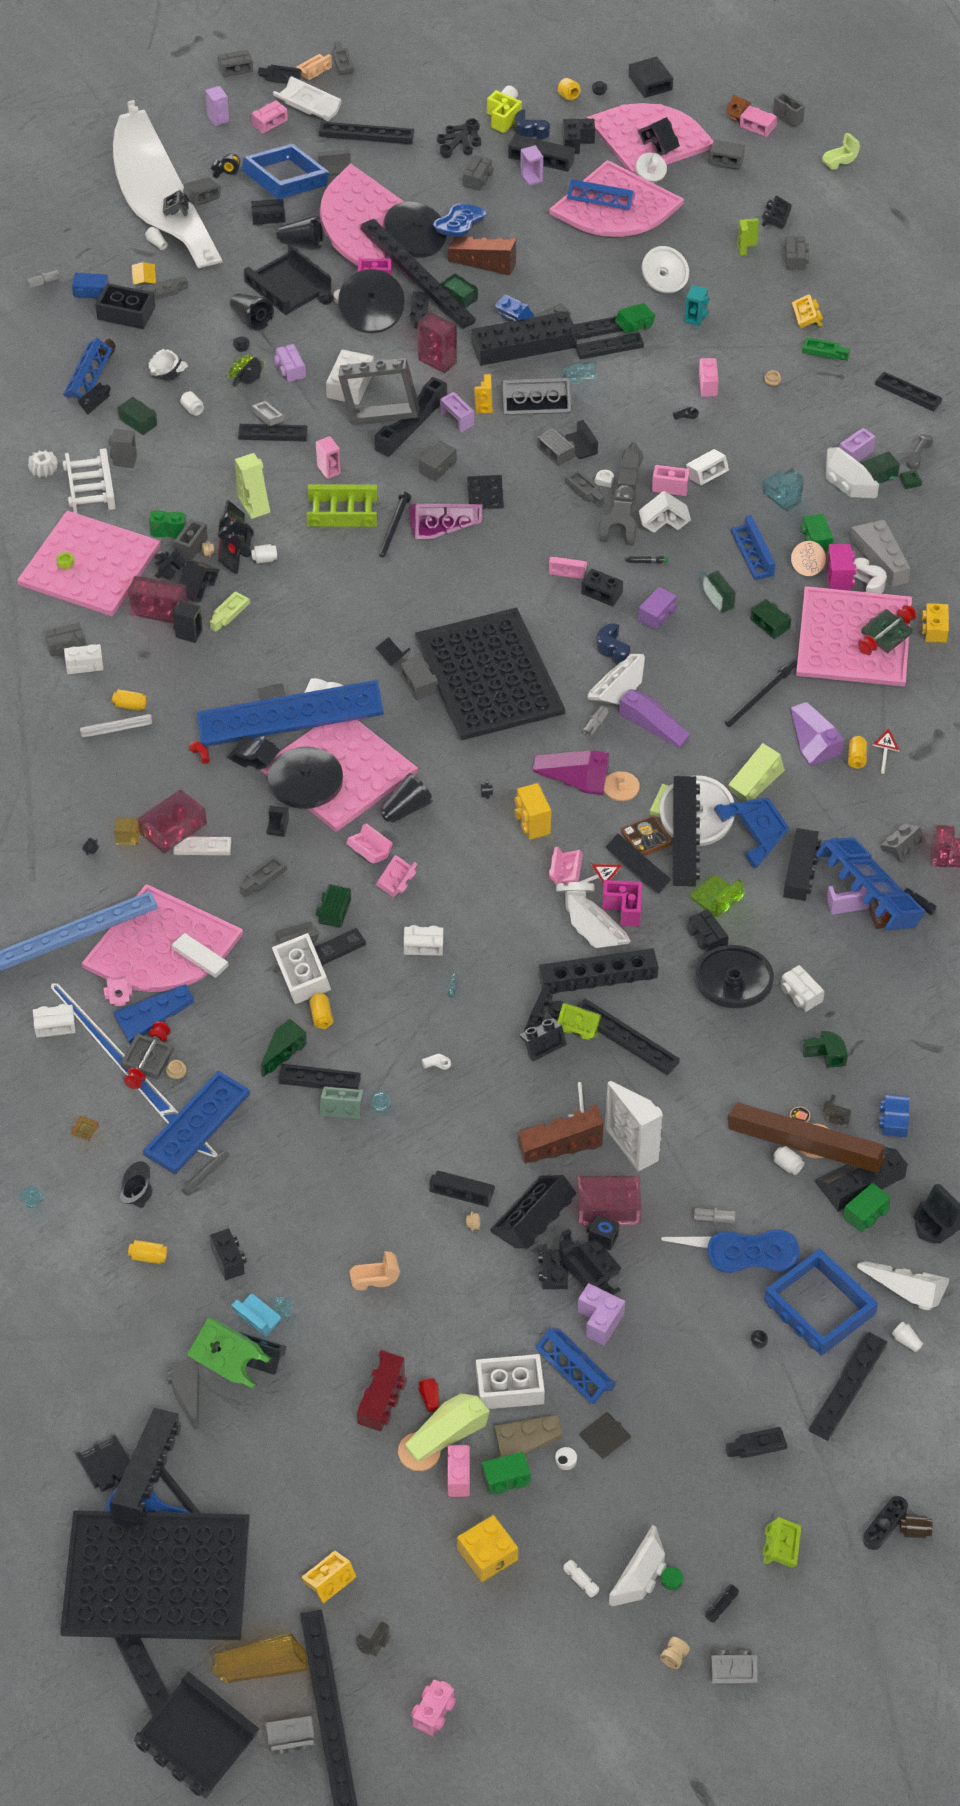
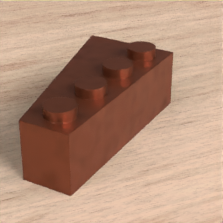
(484, 253)
(562, 1136)

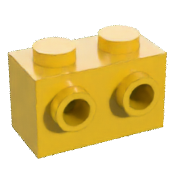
(936, 623)

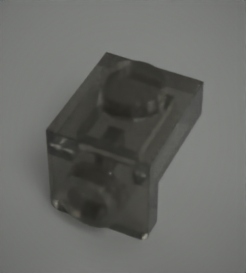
(836, 1114)
(378, 1640)

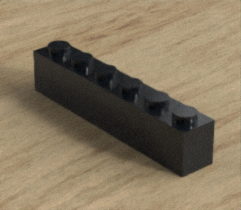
(684, 831)
(145, 1465)

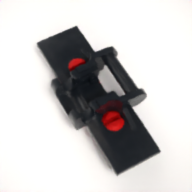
(230, 543)

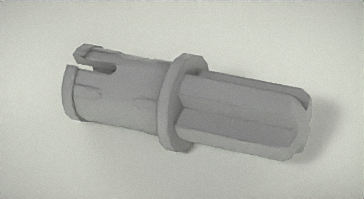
(43, 279)
(595, 721)
(714, 1215)

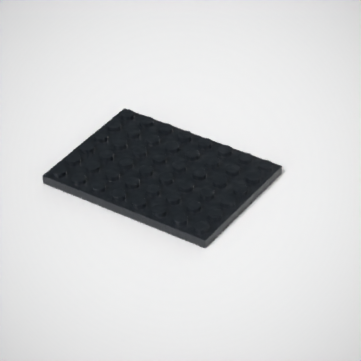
(489, 673)
(156, 1576)

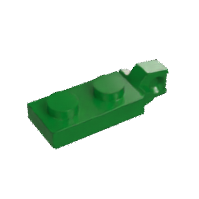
(825, 349)

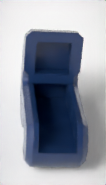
(531, 128)
(609, 645)

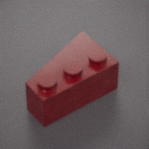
(382, 1392)

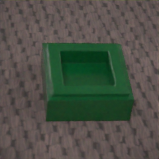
(910, 479)

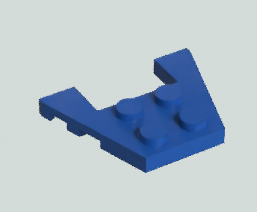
(761, 821)

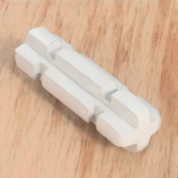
(581, 1578)

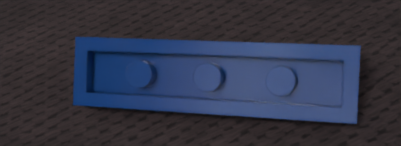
(603, 189)
(82, 368)
(758, 550)
(580, 1359)

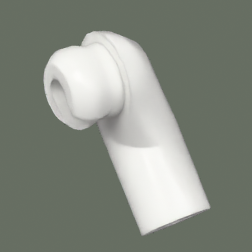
(436, 1060)

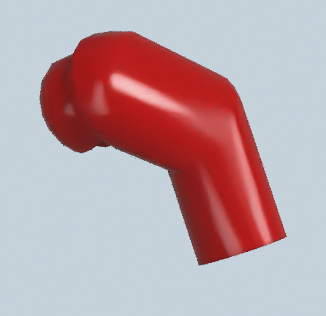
(196, 746)

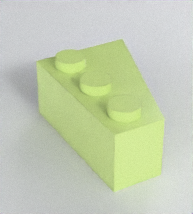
(251, 485)
(757, 773)

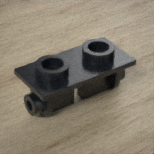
(94, 397)

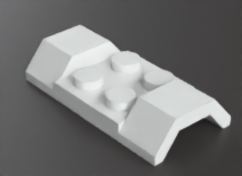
(309, 99)

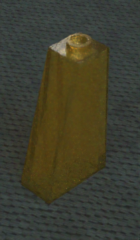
(261, 1660)

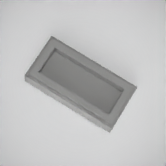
(267, 413)

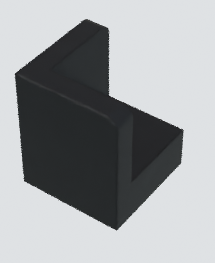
(277, 821)

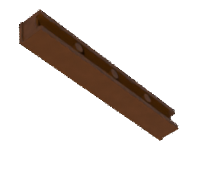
(806, 1137)

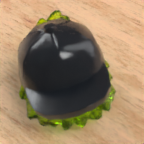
(246, 370)

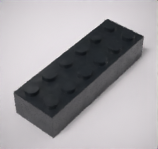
(524, 338)

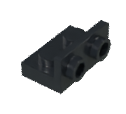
(175, 202)
(776, 212)
(543, 1038)
(553, 1271)

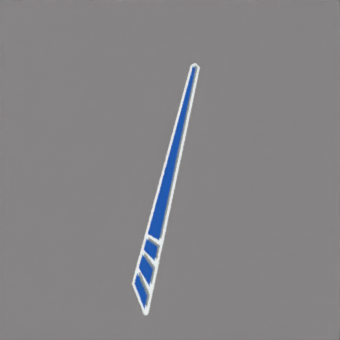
(154, 1097)

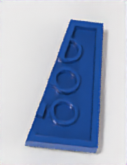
(141, 1015)

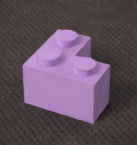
(603, 1310)

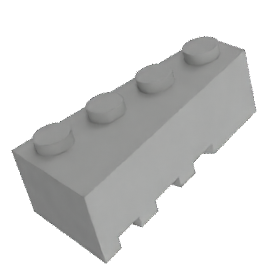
(882, 550)

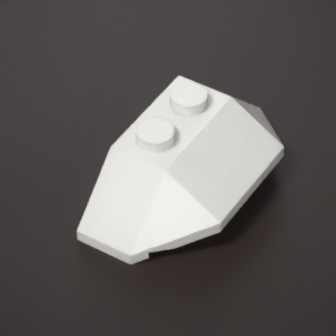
(849, 475)
(619, 680)
(595, 923)
(641, 1571)

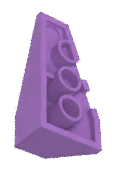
(652, 716)
(815, 734)

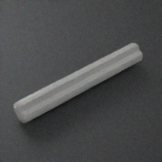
(116, 725)

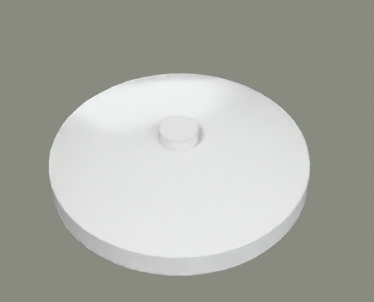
(711, 794)

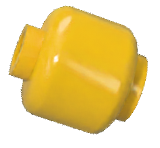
(568, 89)

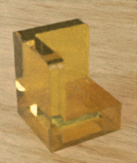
(127, 831)

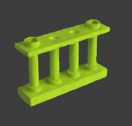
(342, 493)

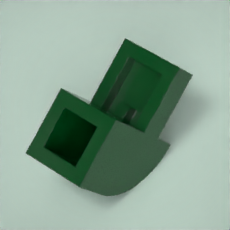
(830, 1046)

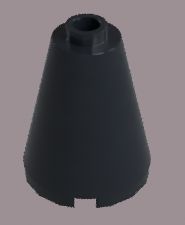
(302, 233)
(253, 310)
(406, 799)

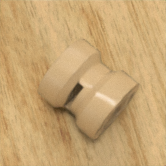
(674, 1653)

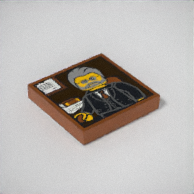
(646, 835)

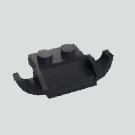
(589, 1262)

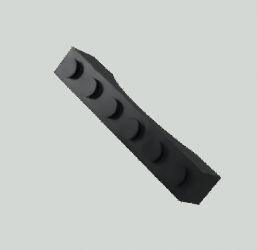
(393, 435)

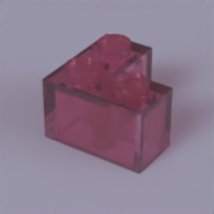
(945, 847)

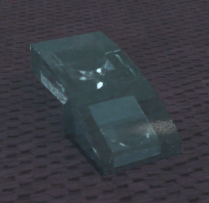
(580, 371)

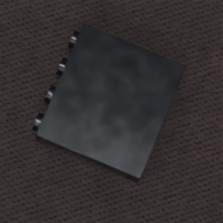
(288, 280)
(196, 1735)

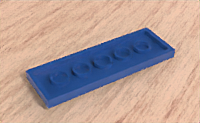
(196, 1122)

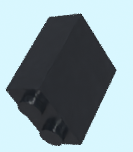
(650, 77)

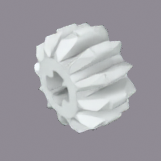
(42, 463)

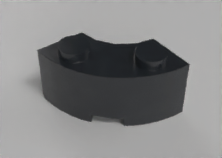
(253, 753)

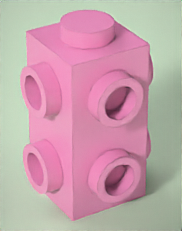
(436, 1701)

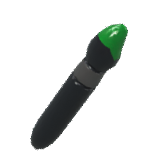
(646, 559)

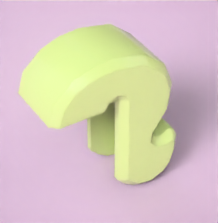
(844, 154)

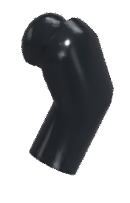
(687, 412)

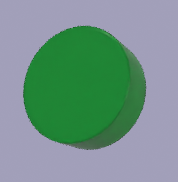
(672, 1578)

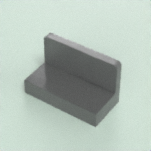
(334, 161)

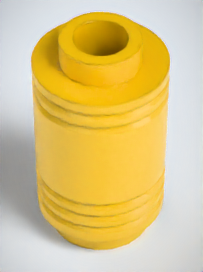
(129, 700)
(857, 752)
(321, 1011)
(148, 1252)

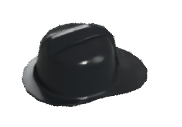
(136, 1185)

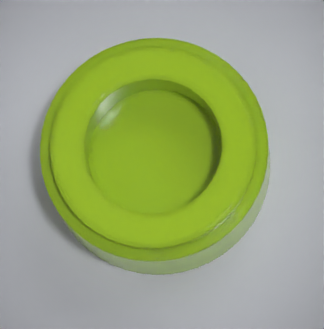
(65, 560)

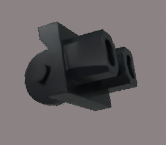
(166, 562)

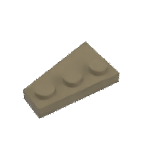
(527, 1435)

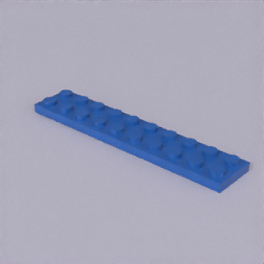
(290, 713)

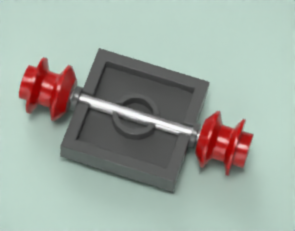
(147, 1055)

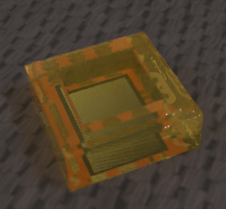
(84, 1128)

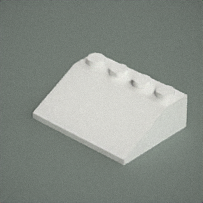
(633, 1125)

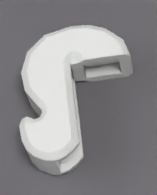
(870, 574)

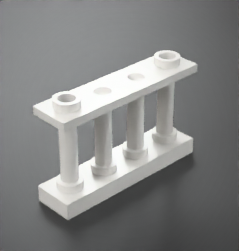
(103, 473)

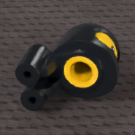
(228, 165)

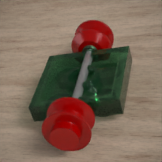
(887, 630)

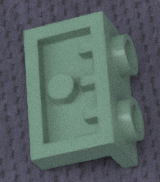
(341, 1102)

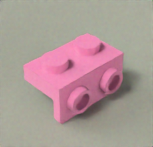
(370, 844)
(565, 866)
(395, 876)

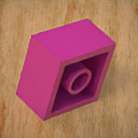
(840, 567)

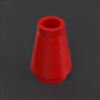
(429, 1393)

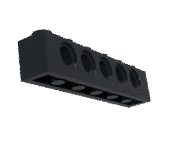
(599, 971)

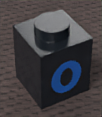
(604, 1230)

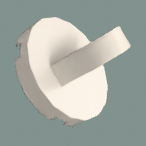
(651, 167)
(574, 887)

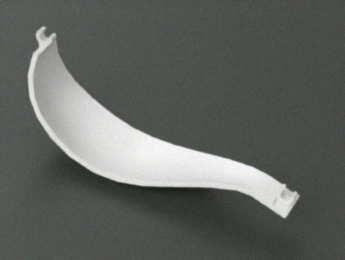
(149, 177)

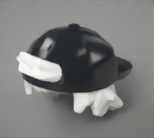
(166, 365)

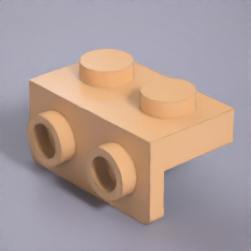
(315, 66)

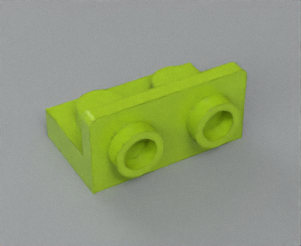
(579, 1021)
(782, 1542)

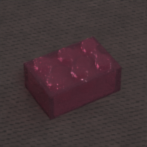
(437, 342)
(155, 598)
(172, 821)
(609, 1197)

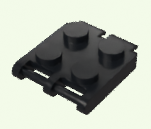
(104, 1464)

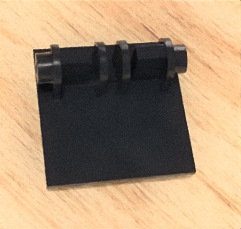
(486, 491)

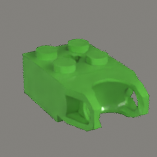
(234, 1353)

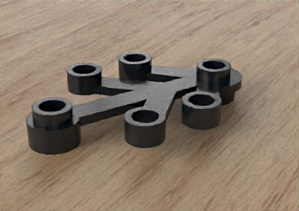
(471, 126)

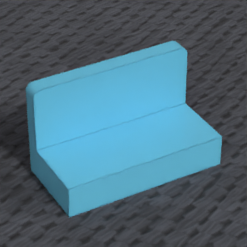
(257, 1314)

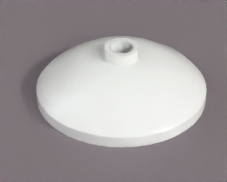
(670, 264)

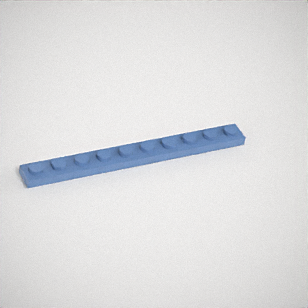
(77, 930)

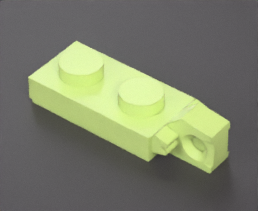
(228, 610)

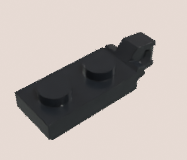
(279, 73)
(419, 307)
(538, 1010)
(757, 1443)

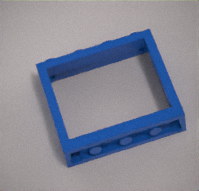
(315, 177)
(842, 1281)

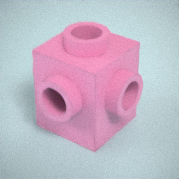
(114, 984)

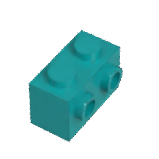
(696, 305)

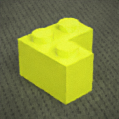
(502, 110)

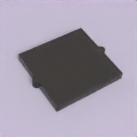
(605, 1435)

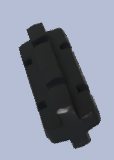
(929, 907)
(722, 1603)

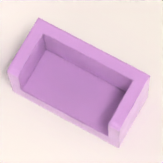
(531, 165)
(459, 409)
(859, 444)
(846, 901)

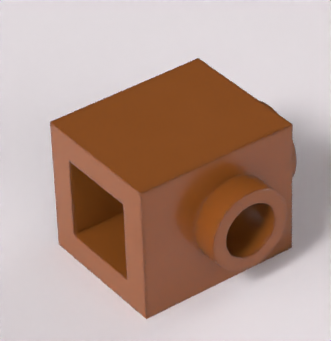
(737, 107)

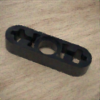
(885, 1532)

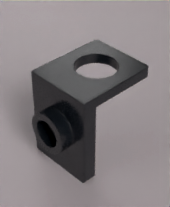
(390, 651)

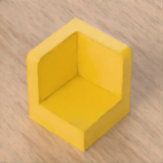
(143, 273)

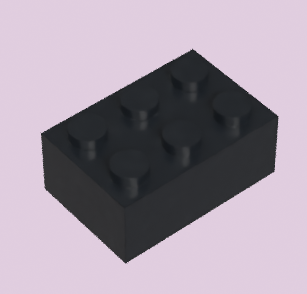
(125, 306)

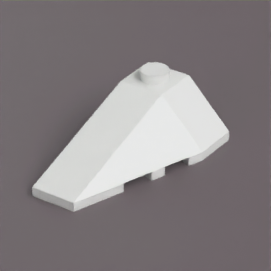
(919, 1289)

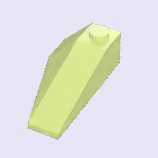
(448, 1424)

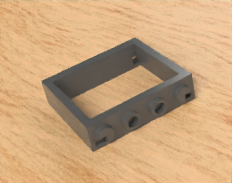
(382, 412)

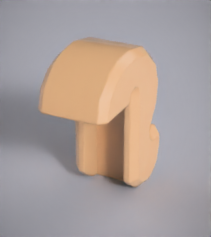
(375, 1274)

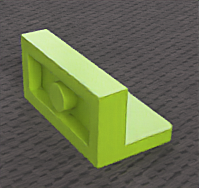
(747, 234)

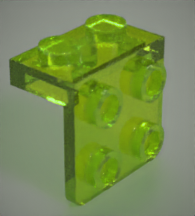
(718, 895)

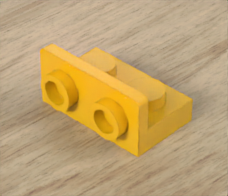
(807, 311)
(483, 396)
(329, 1576)

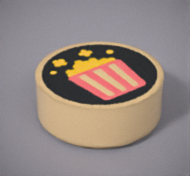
(800, 1113)

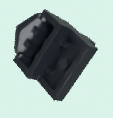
(937, 1216)

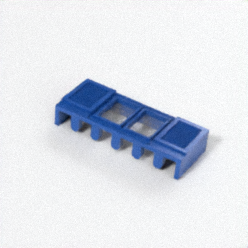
(859, 862)

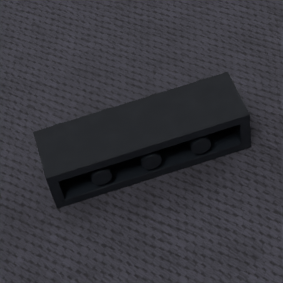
(554, 155)
(801, 864)

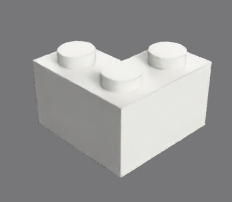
(664, 510)

